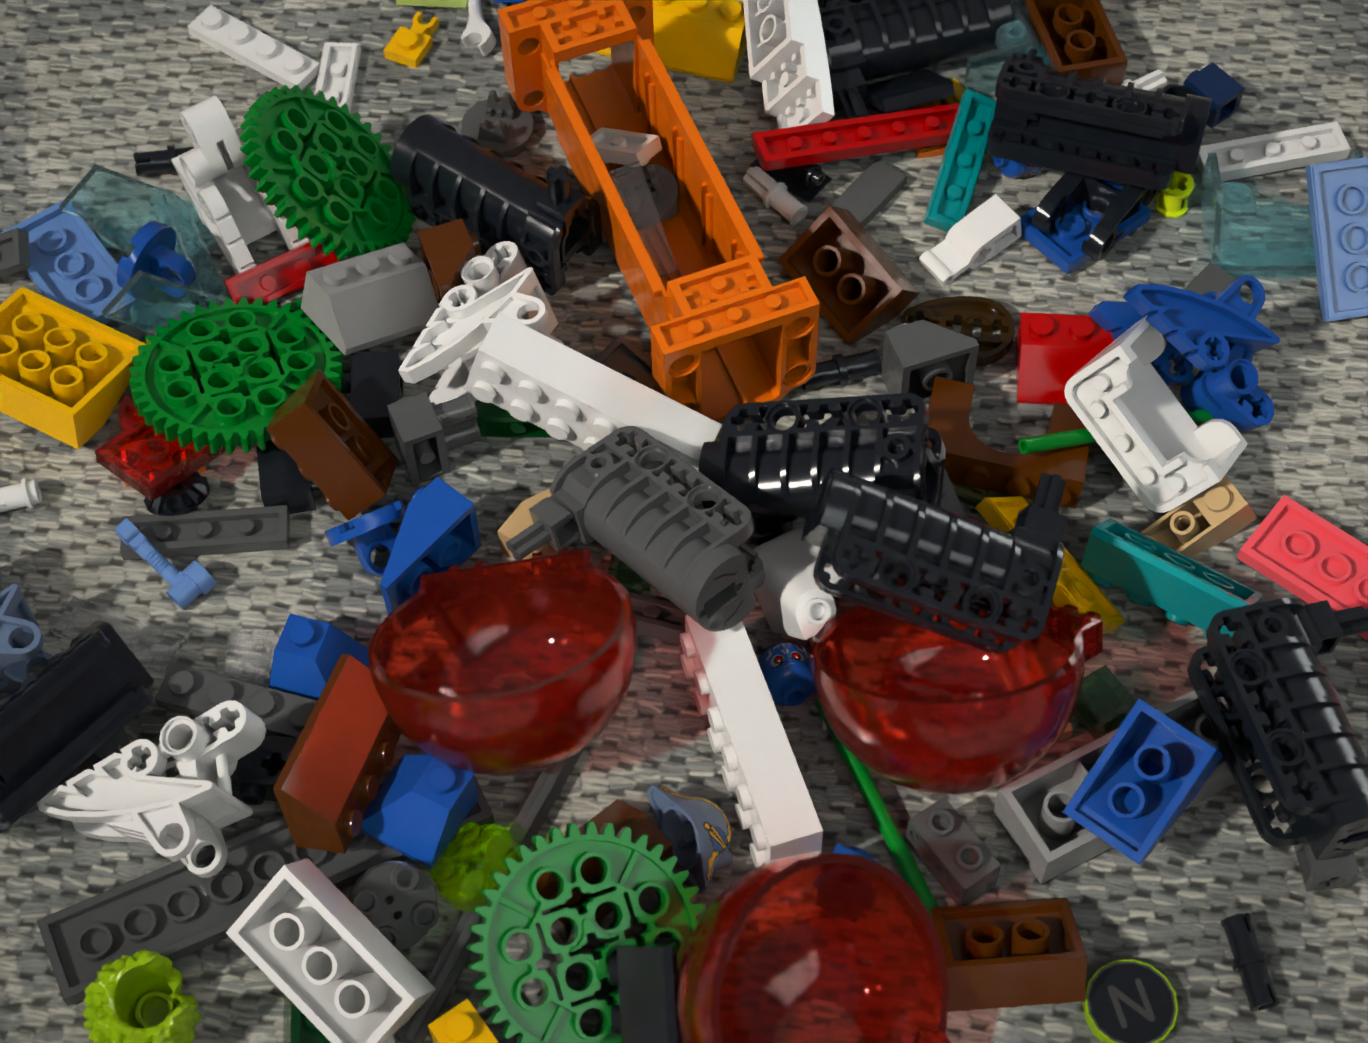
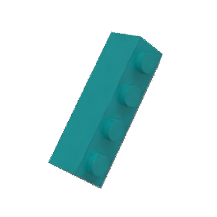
(1162, 576)

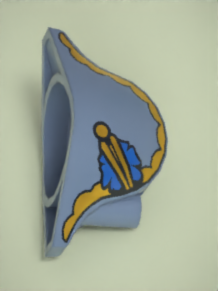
(696, 830)

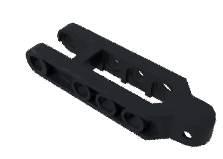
(1111, 204)

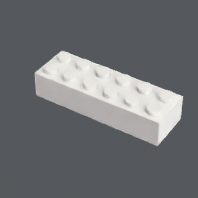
(577, 395)
(751, 742)

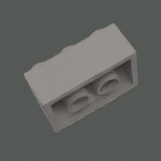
(370, 298)

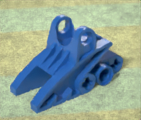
(1206, 331)

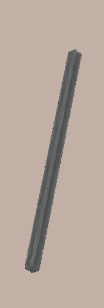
(455, 952)

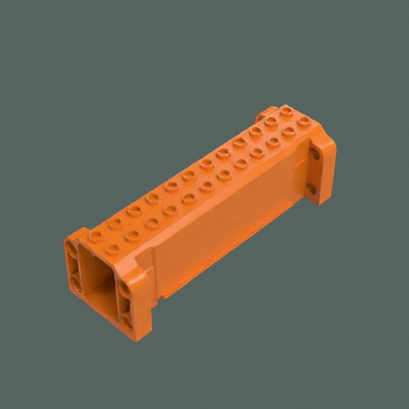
(718, 321)

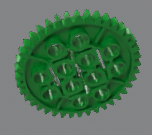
(325, 172)
(234, 366)
(518, 908)

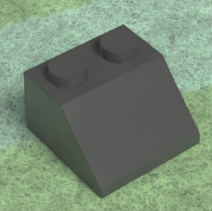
(925, 350)

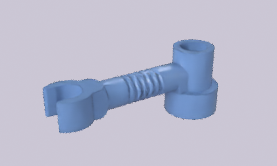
(185, 584)

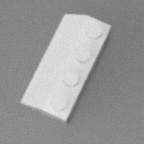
(329, 957)

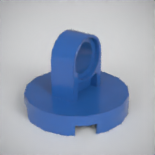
(155, 255)
(368, 532)

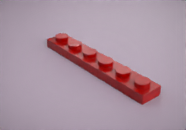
(854, 137)

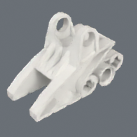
(221, 185)
(454, 333)
(151, 805)

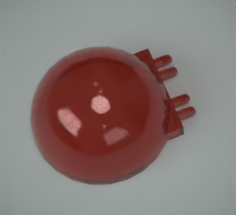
(507, 662)
(942, 710)
(814, 956)

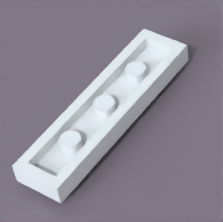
(253, 48)
(1277, 151)

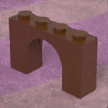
(979, 466)

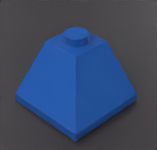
(308, 656)
(420, 807)

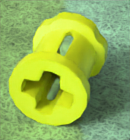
(1173, 200)

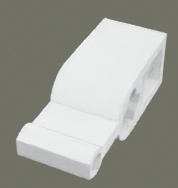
(973, 240)

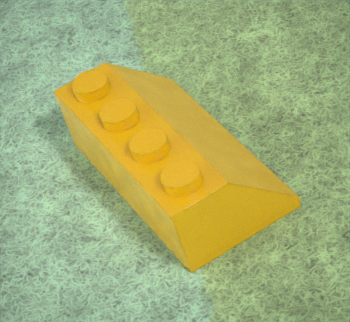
(699, 37)

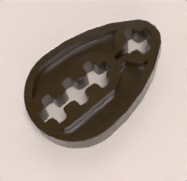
(970, 313)

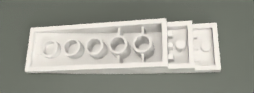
(790, 60)

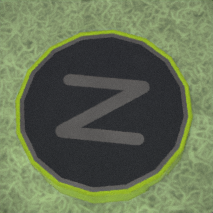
(1130, 1003)

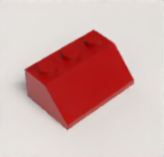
(1052, 351)

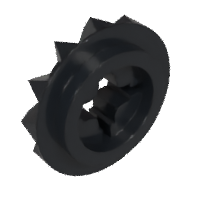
(181, 497)

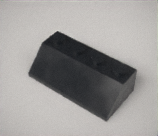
(646, 993)

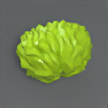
(139, 1002)

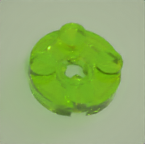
(472, 846)

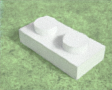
(625, 146)

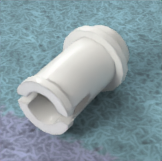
(20, 495)

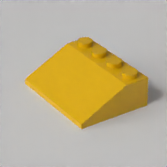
(60, 367)

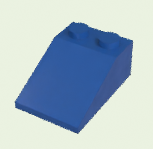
(434, 534)
(1142, 782)

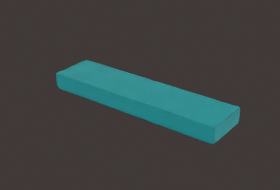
(961, 161)

